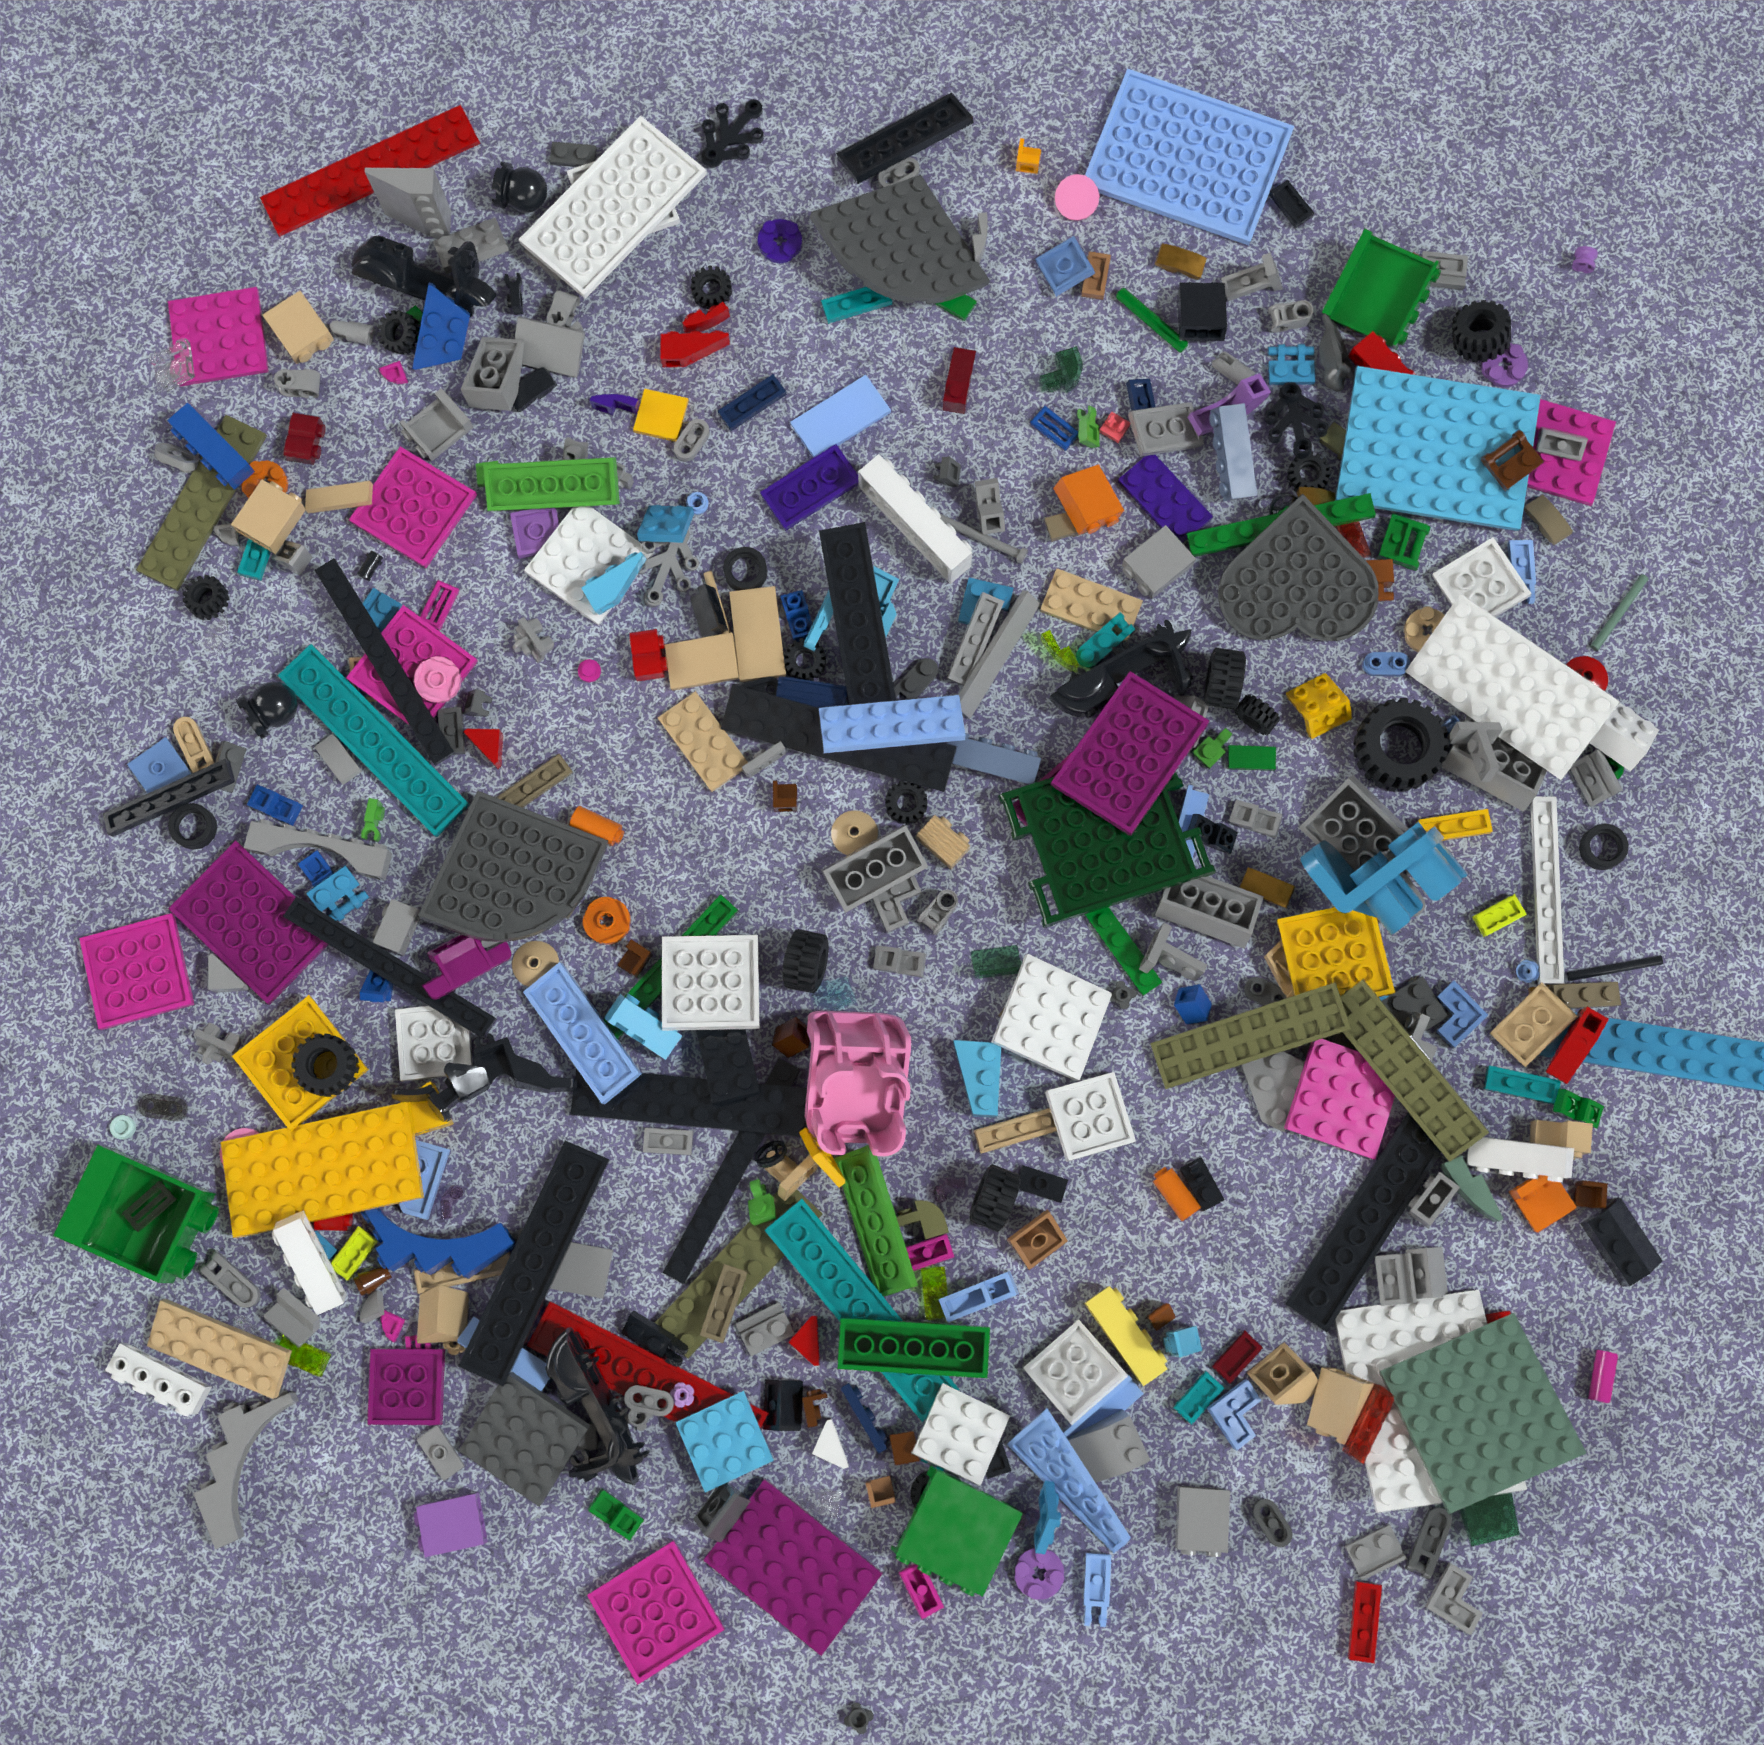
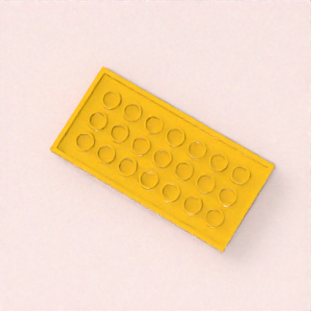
(322, 1168)

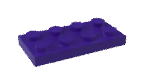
(810, 487)
(1164, 497)

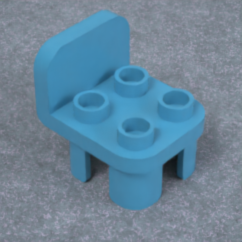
(1377, 884)

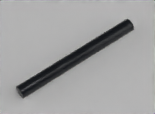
(1615, 968)

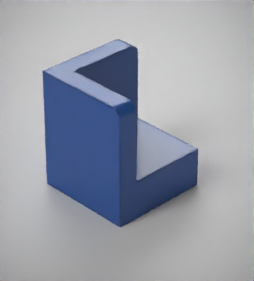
(1193, 1004)

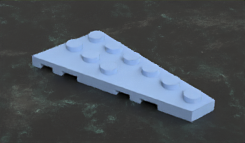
(1053, 1459)

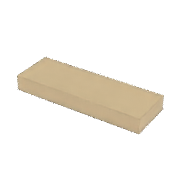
(338, 497)

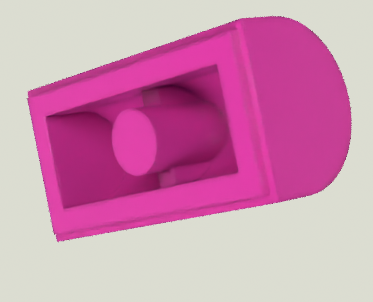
(930, 1252)
(1603, 1376)
(921, 1591)

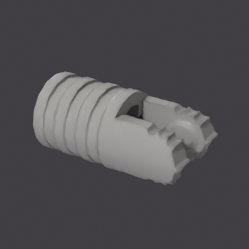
(353, 331)
(1232, 368)

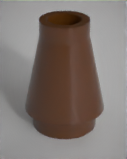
(371, 1280)

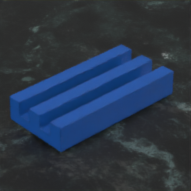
(1069, 440)

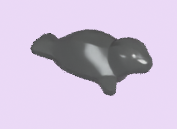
(1334, 357)

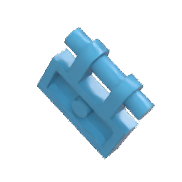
(1298, 371)
(335, 887)

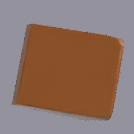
(1161, 1316)

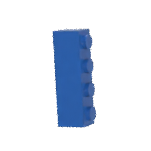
(210, 445)

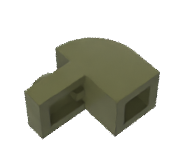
(930, 1217)

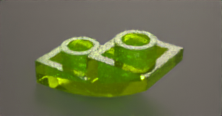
(307, 1357)

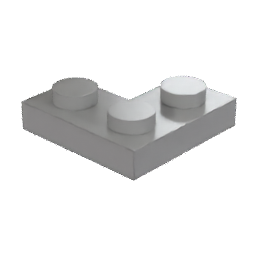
(889, 903)
(1447, 1599)

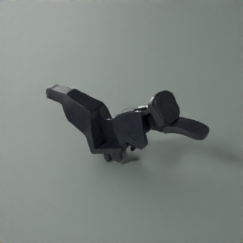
(469, 1081)

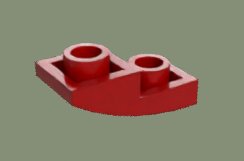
(700, 322)

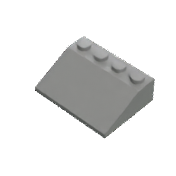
(412, 198)
(1514, 782)
(1354, 824)

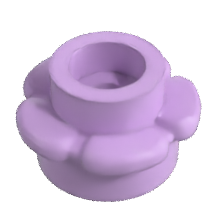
(682, 1388)

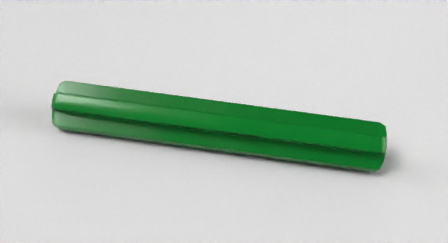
(1151, 319)

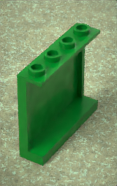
(1381, 289)
(957, 1533)

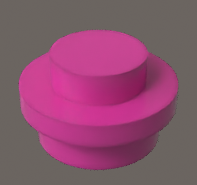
(589, 670)

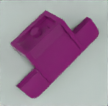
(461, 962)

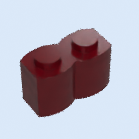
(304, 438)

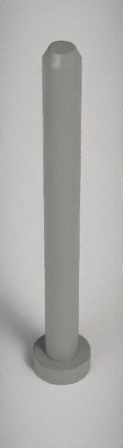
(986, 539)

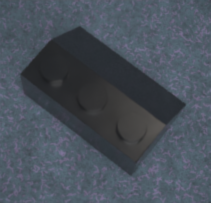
(1622, 1243)

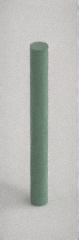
(1619, 612)

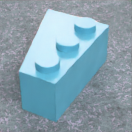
(642, 1025)
(980, 1074)

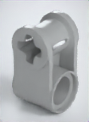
(563, 309)
(1285, 315)
(299, 383)
(938, 912)

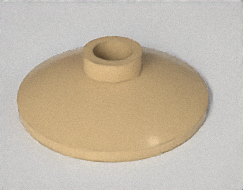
(844, 823)
(531, 950)

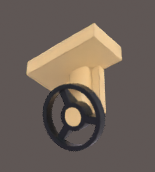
(784, 1169)

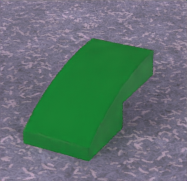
(1578, 1108)
(615, 1514)

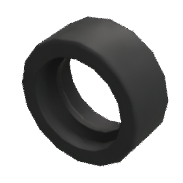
(739, 553)
(1616, 833)
(207, 836)

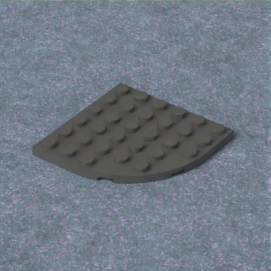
(901, 244)
(511, 873)

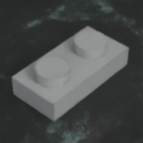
(668, 1141)

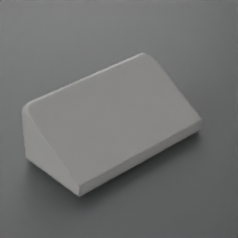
(1561, 443)

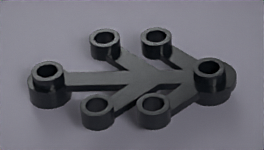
(731, 136)
(1295, 417)

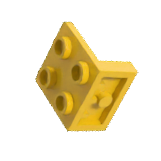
(1320, 704)

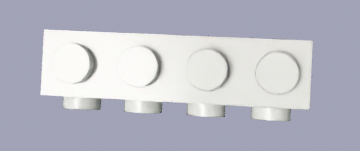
(1523, 1157)
(309, 1263)
(158, 1379)

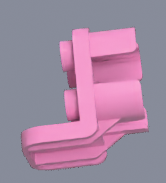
(857, 1080)

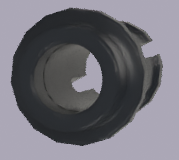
(370, 565)

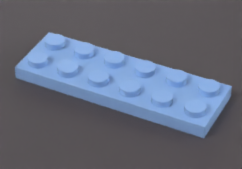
(891, 724)
(582, 1033)

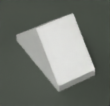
(830, 1447)

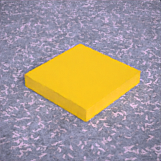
(660, 415)
(823, 1159)

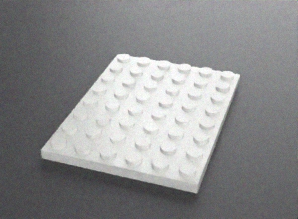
(1381, 1337)

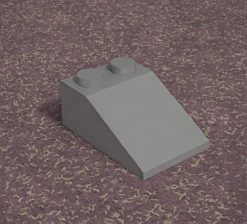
(494, 374)
(1110, 1447)

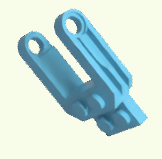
(885, 585)

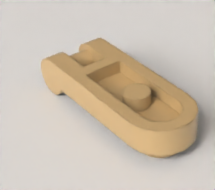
(192, 743)

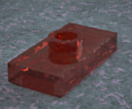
(1354, 535)

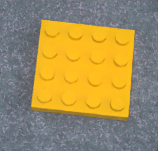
(1334, 949)
(269, 1060)

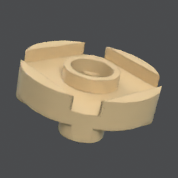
(1413, 626)

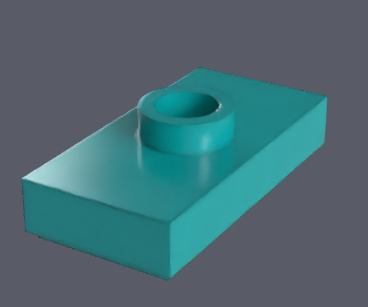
(1198, 1397)

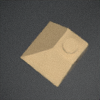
(1284, 1377)

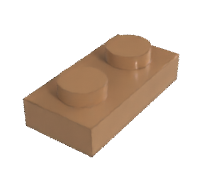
(1095, 285)

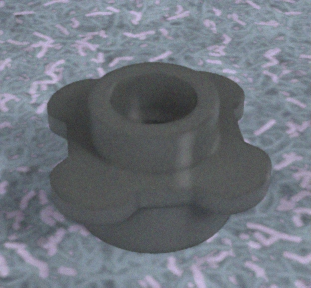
(1122, 1001)
(866, 1716)

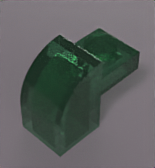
(1068, 372)

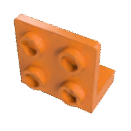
(1542, 1201)

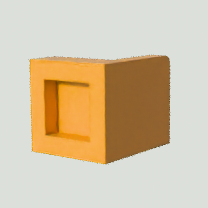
(1027, 158)

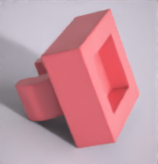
(1115, 427)

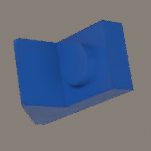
(376, 989)

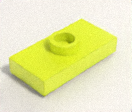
(1499, 915)
(353, 1253)

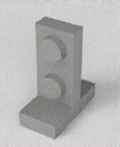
(1253, 279)
(1479, 739)
(1170, 956)

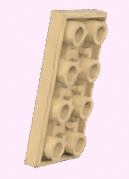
(757, 633)

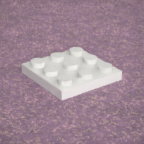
(1484, 578)
(429, 1042)
(1090, 1116)
(1075, 1372)
(960, 1434)

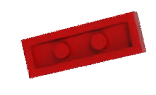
(1364, 1622)

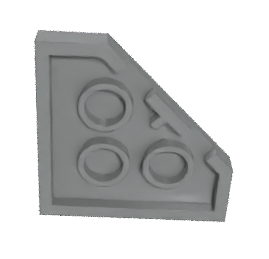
(1273, 1086)

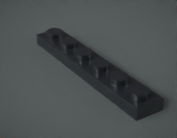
(168, 797)

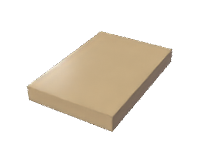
(702, 661)
(1533, 1024)

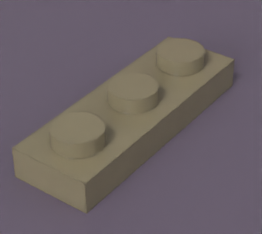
(1588, 994)
(723, 1303)

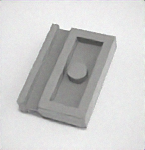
(1452, 268)
(1595, 778)
(1395, 1279)
(765, 1329)
(1375, 1552)

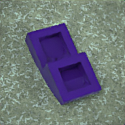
(609, 402)

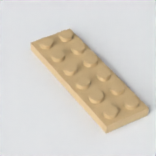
(219, 1348)

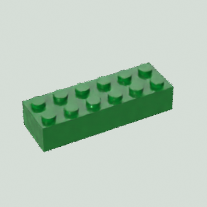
(913, 1347)

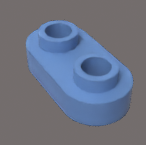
(1386, 664)

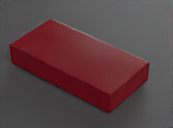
(1237, 1357)

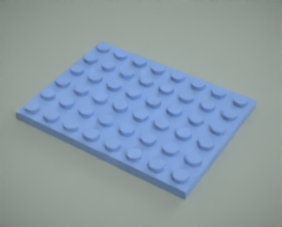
(1188, 156)

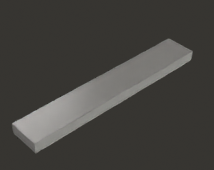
(997, 653)

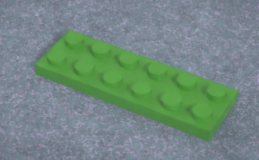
(551, 484)
(876, 1222)

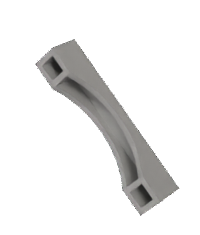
(271, 840)

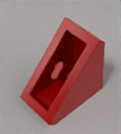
(488, 742)
(807, 1341)

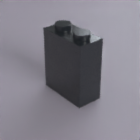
(1202, 311)

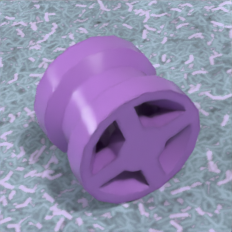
(1584, 259)

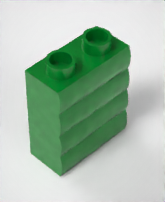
(111, 1186)

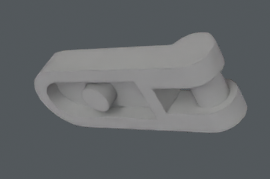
(231, 1281)

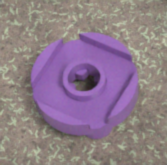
(1515, 372)
(1035, 1587)

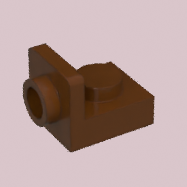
(812, 1411)

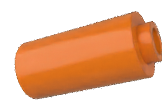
(597, 825)
(1176, 1193)

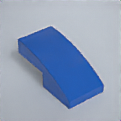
(274, 805)
(315, 868)

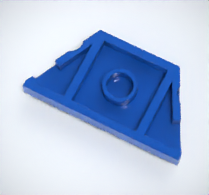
(441, 330)

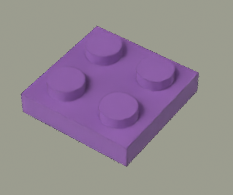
(533, 529)

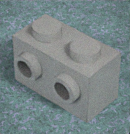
(396, 927)
(1434, 1199)

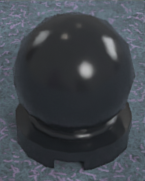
(520, 188)
(270, 706)

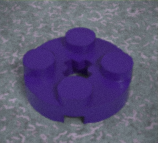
(780, 228)

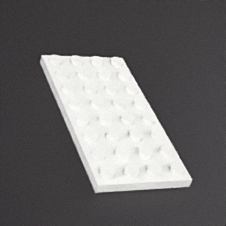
(612, 207)
(1509, 680)

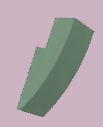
(1472, 1189)

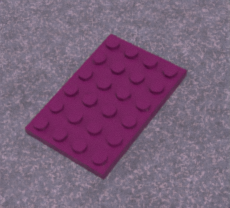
(1130, 753)
(240, 917)
(793, 1567)

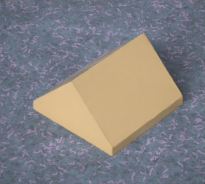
(442, 1315)

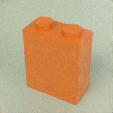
(1089, 500)

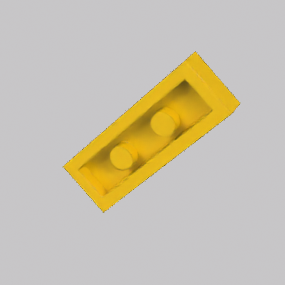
(1460, 824)

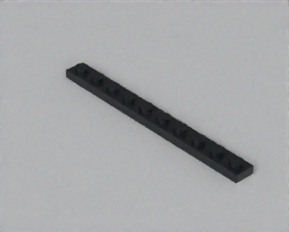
(385, 662)
(387, 966)
(721, 1189)

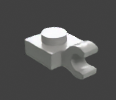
(624, 478)

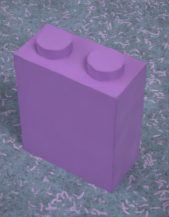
(450, 1525)

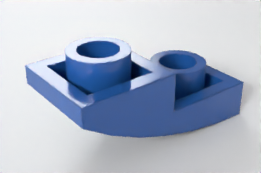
(797, 614)

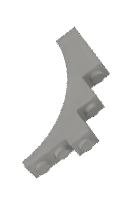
(220, 1500)

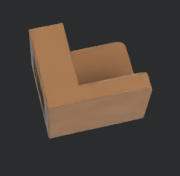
(880, 1491)

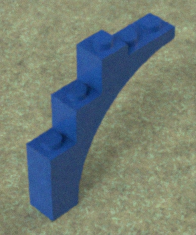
(468, 1253)

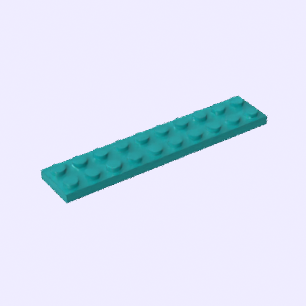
(374, 740)
(846, 1291)

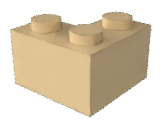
(1564, 1134)

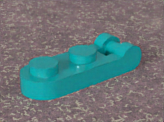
(1102, 642)

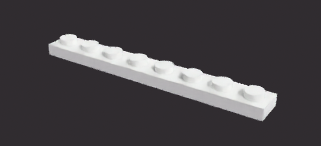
(1547, 890)

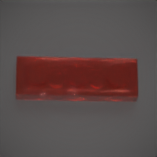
(1368, 1423)

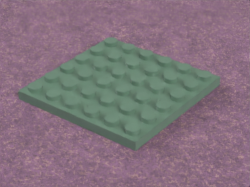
(1482, 1413)

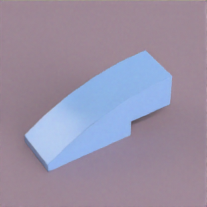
(978, 1296)

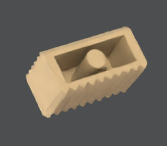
(943, 841)

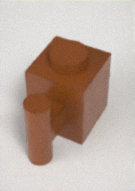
(1385, 576)

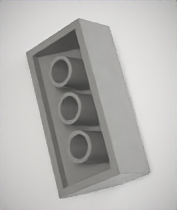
(874, 868)
(1212, 909)

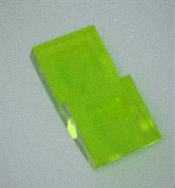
(1064, 656)
(934, 1288)

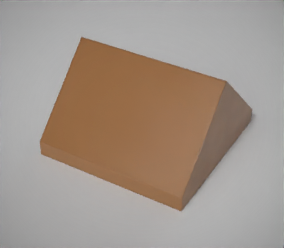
(1037, 1239)

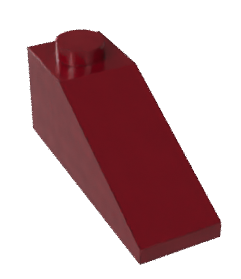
(959, 380)

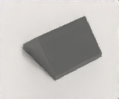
(721, 1511)

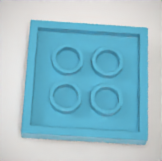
(724, 1441)

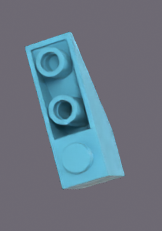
(610, 588)
(1182, 1341)

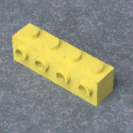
(1126, 1336)

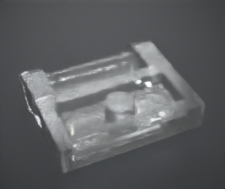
(175, 372)

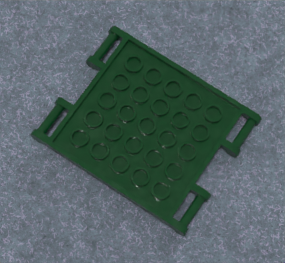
(1094, 862)

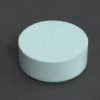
(122, 1127)

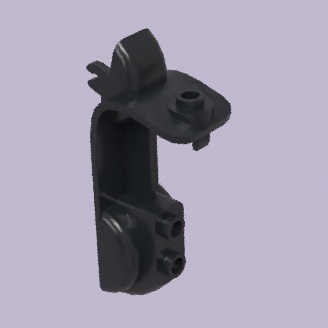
(393, 267)
(1094, 688)
(579, 1378)

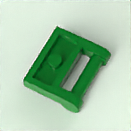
(1396, 540)

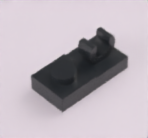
(1202, 1184)

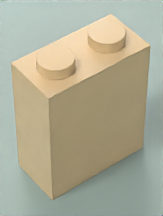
(298, 327)
(269, 516)
(1337, 1403)

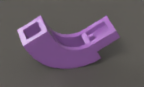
(1249, 391)

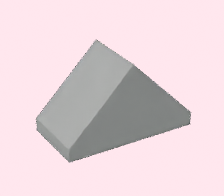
(293, 556)
(222, 978)

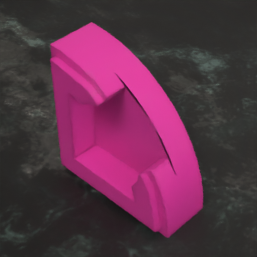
(394, 373)
(392, 1325)

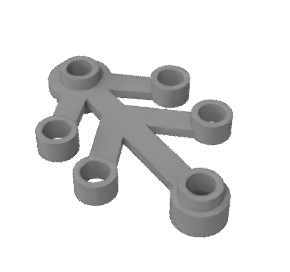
(667, 561)

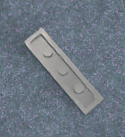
(975, 638)

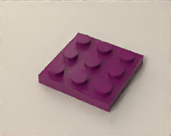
(406, 1387)

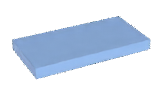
(840, 416)

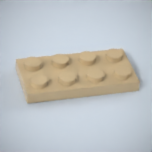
(1087, 602)
(703, 741)

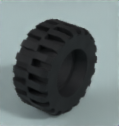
(1422, 724)

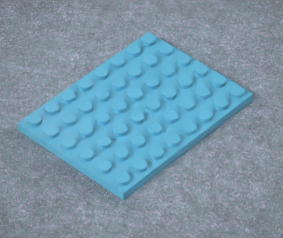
(1423, 442)

